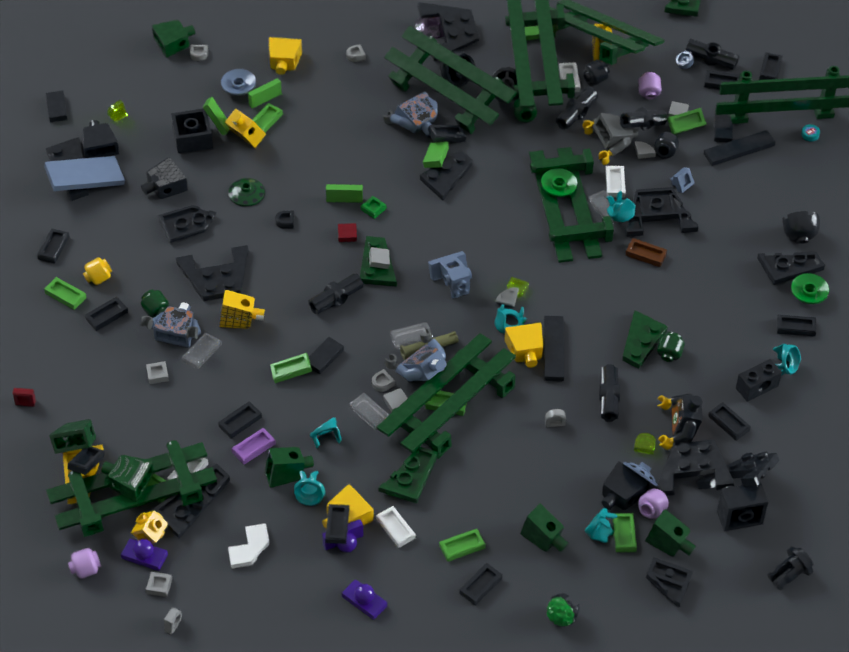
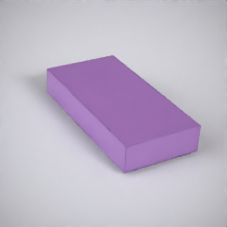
(253, 446)

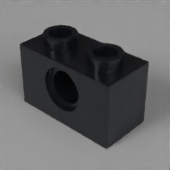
(758, 380)

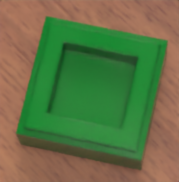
(373, 207)

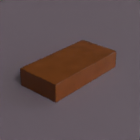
(646, 252)

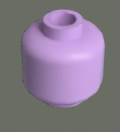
(649, 85)
(653, 503)
(84, 563)

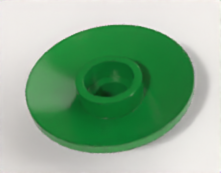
(559, 182)
(810, 288)

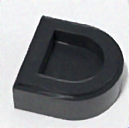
(285, 219)

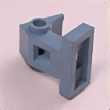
(457, 277)

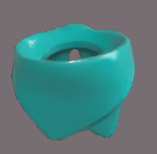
(623, 209)
(500, 320)
(788, 353)
(327, 427)
(309, 494)
(600, 527)

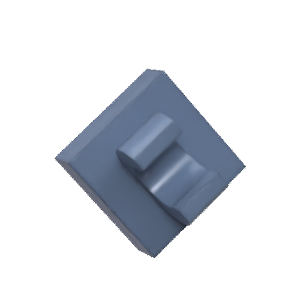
(682, 180)

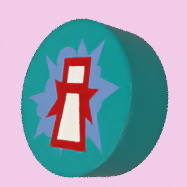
(810, 132)

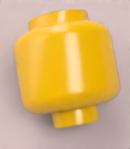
(97, 271)

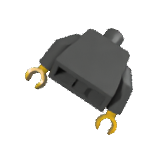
(611, 134)

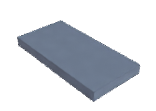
(84, 173)

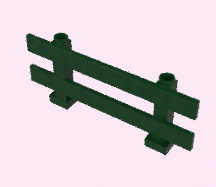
(544, 19)
(619, 45)
(413, 67)
(821, 105)
(586, 229)
(466, 358)
(90, 515)

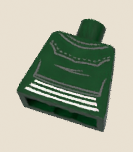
(129, 475)

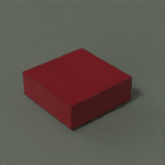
(347, 232)
(24, 397)

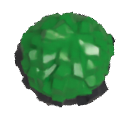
(562, 611)

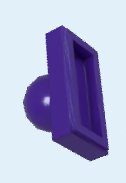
(355, 531)
(144, 554)
(364, 599)

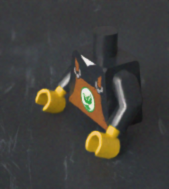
(685, 418)

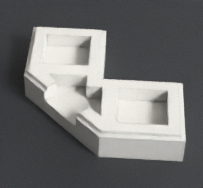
(247, 554)

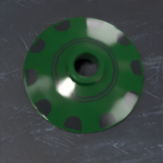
(246, 192)

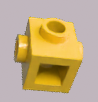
(149, 526)

